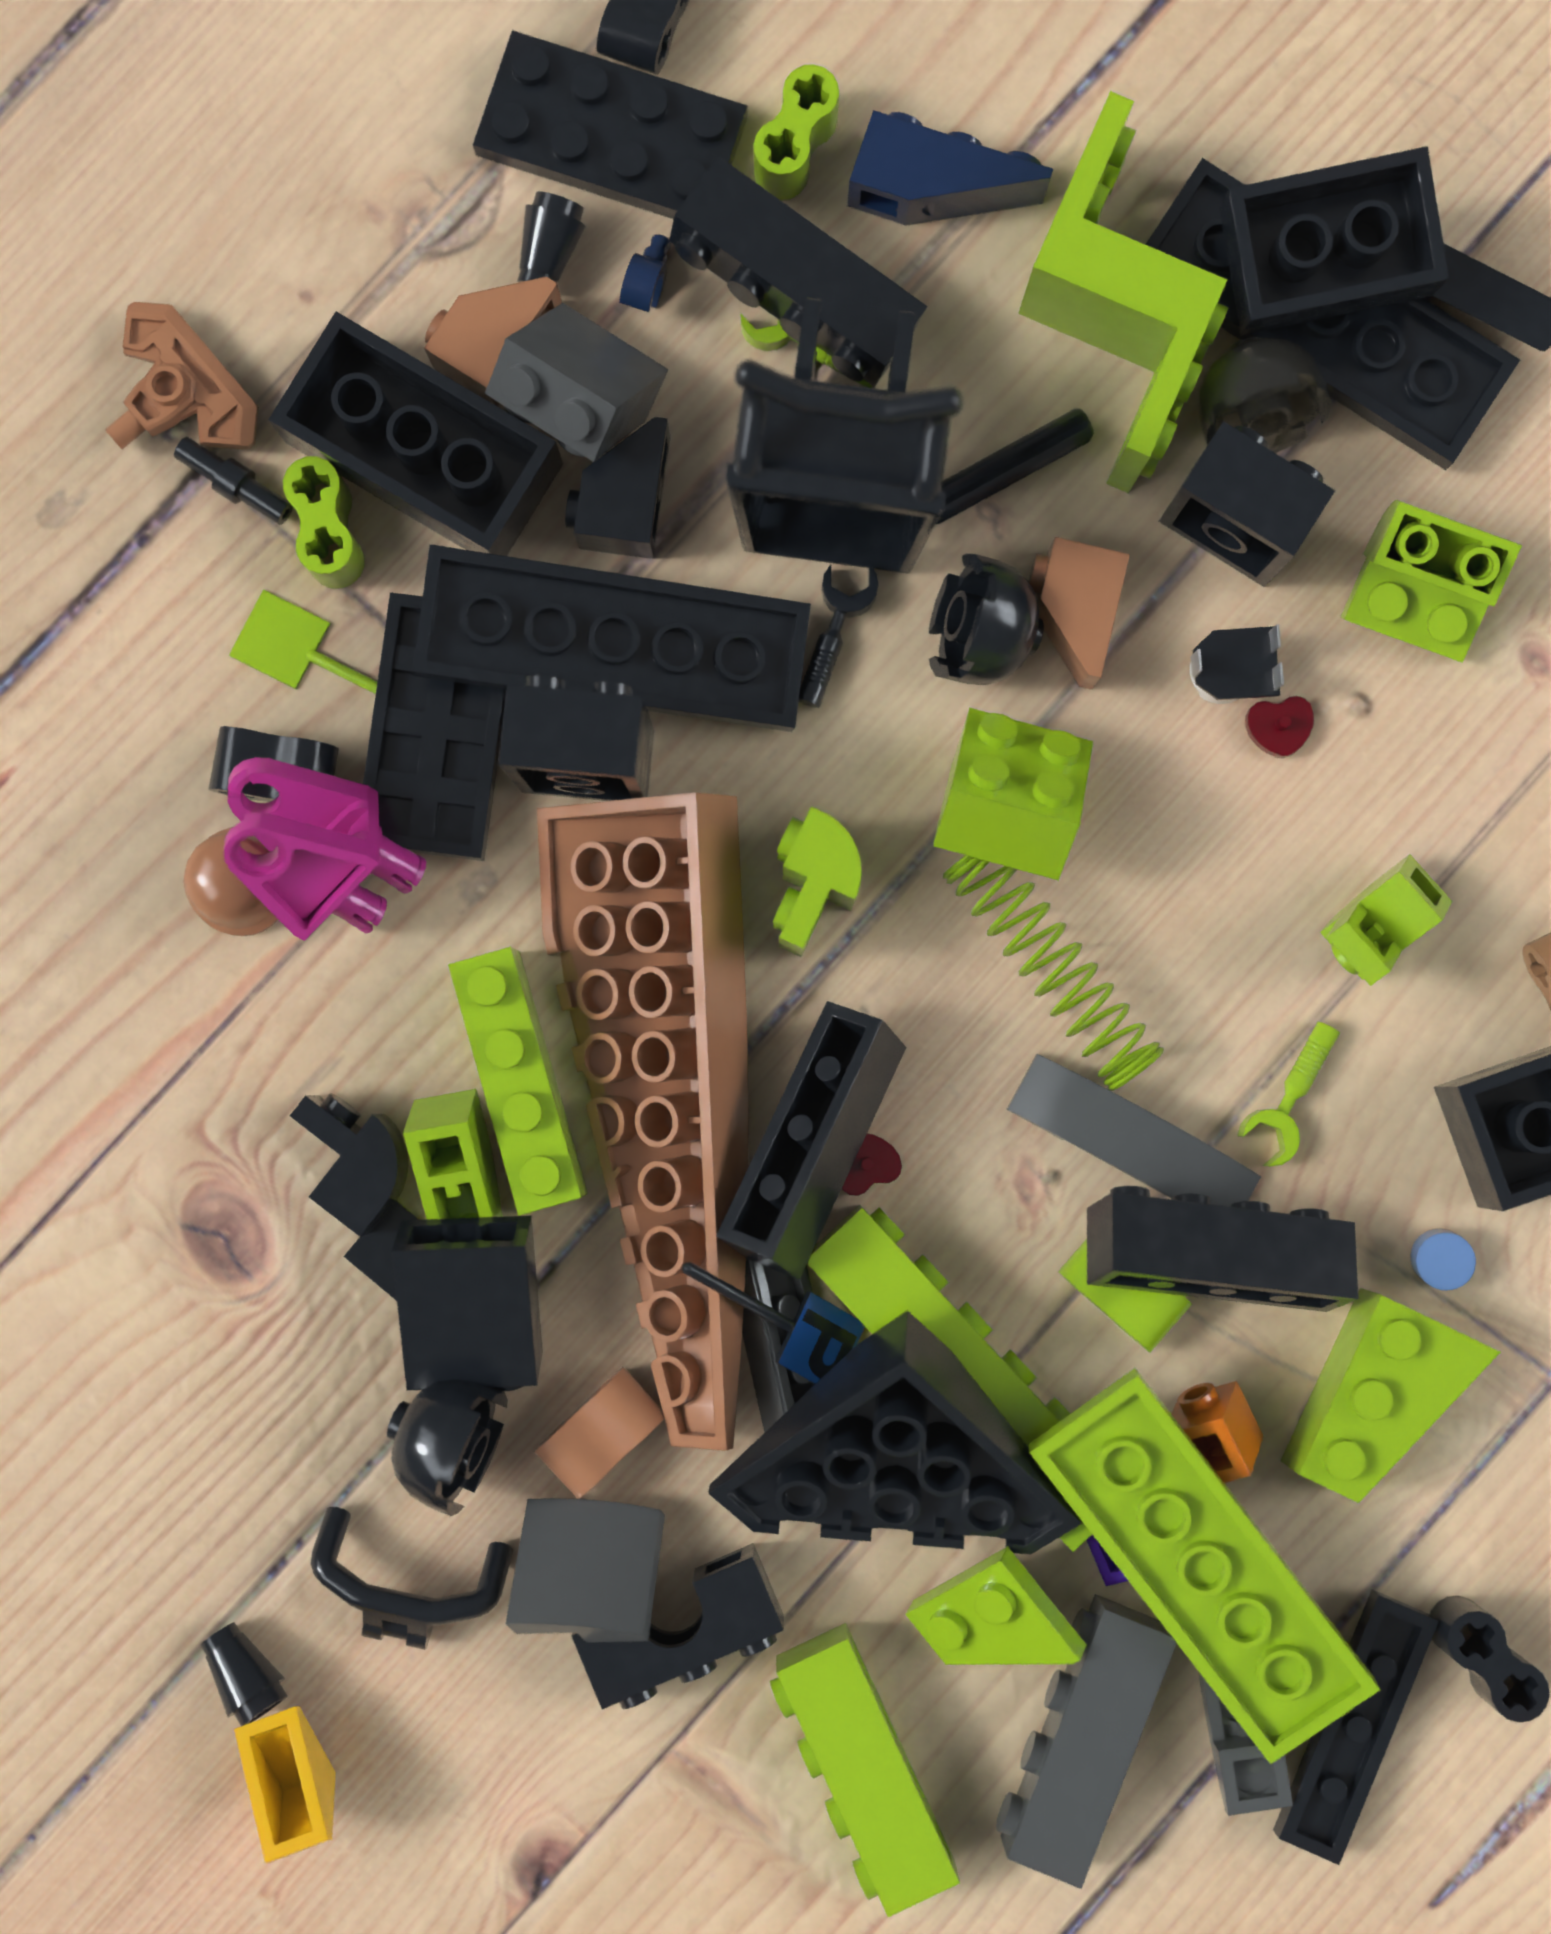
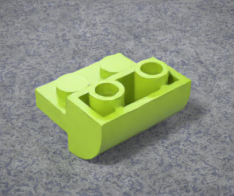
(1429, 579)
(826, 866)

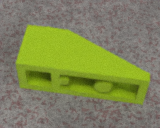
(452, 1157)

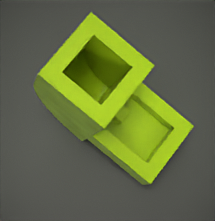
(1386, 920)

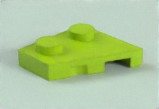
(995, 1618)

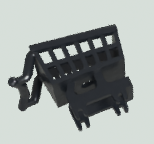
(839, 465)

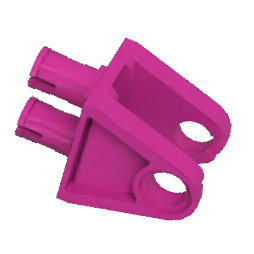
(320, 847)

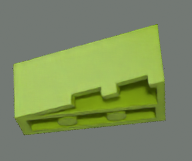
(1380, 1393)

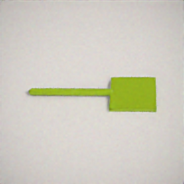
(283, 642)

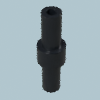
(233, 480)

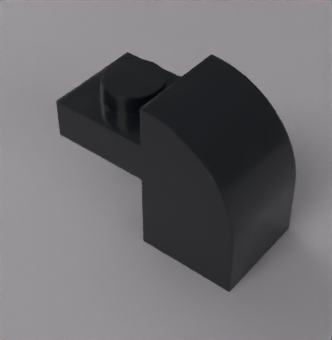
(370, 1163)

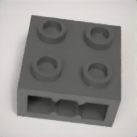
(575, 381)

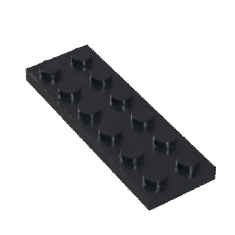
(1391, 364)
(673, 642)

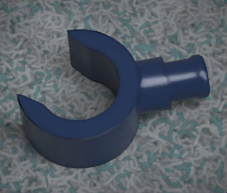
(646, 275)

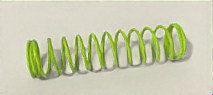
(1121, 1068)

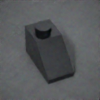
(622, 495)

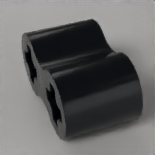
(639, 31)
(242, 744)
(1490, 1659)

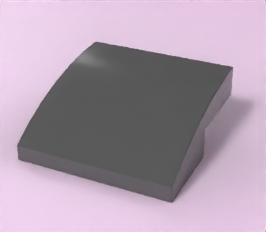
(586, 1569)

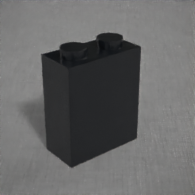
(468, 1301)

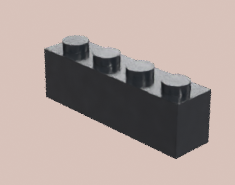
(781, 259)
(812, 1140)
(1221, 1250)

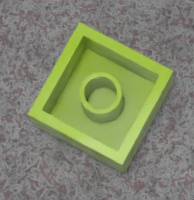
(1014, 794)

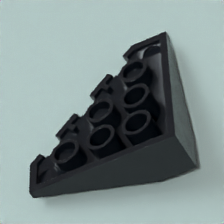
(897, 1444)

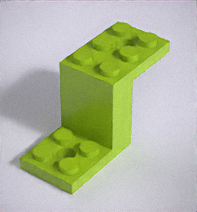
(1124, 296)

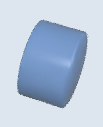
(1443, 1259)

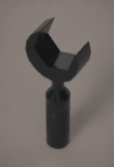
(830, 641)

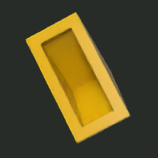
(287, 1783)

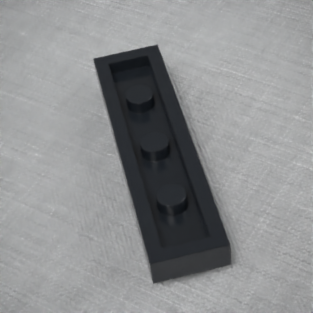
(1349, 1751)

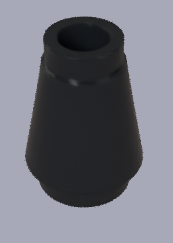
(549, 236)
(242, 1675)

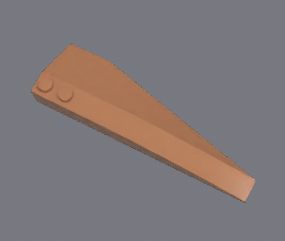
(656, 990)

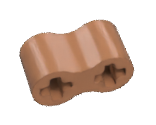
(600, 1433)

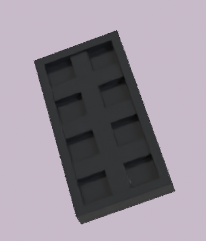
(604, 125)
(431, 748)

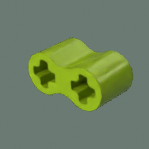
(796, 131)
(323, 522)
(1138, 1313)

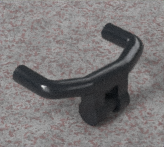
(399, 1612)

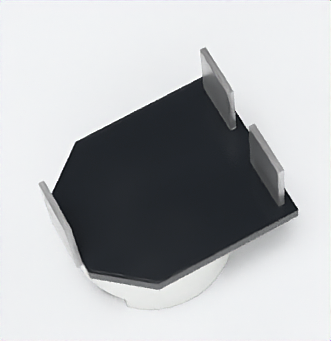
(1237, 664)

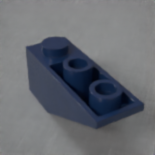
(933, 176)

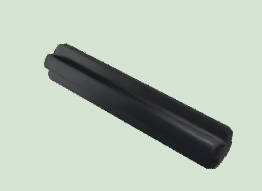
(1015, 462)

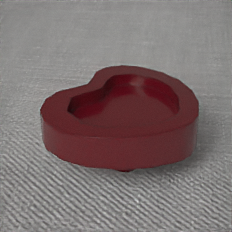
(1280, 727)
(874, 1163)

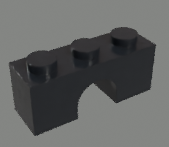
(735, 1616)

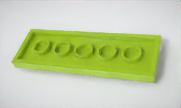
(1203, 1566)

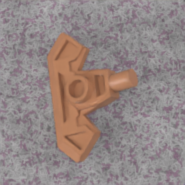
(180, 384)

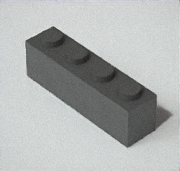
(1085, 1742)

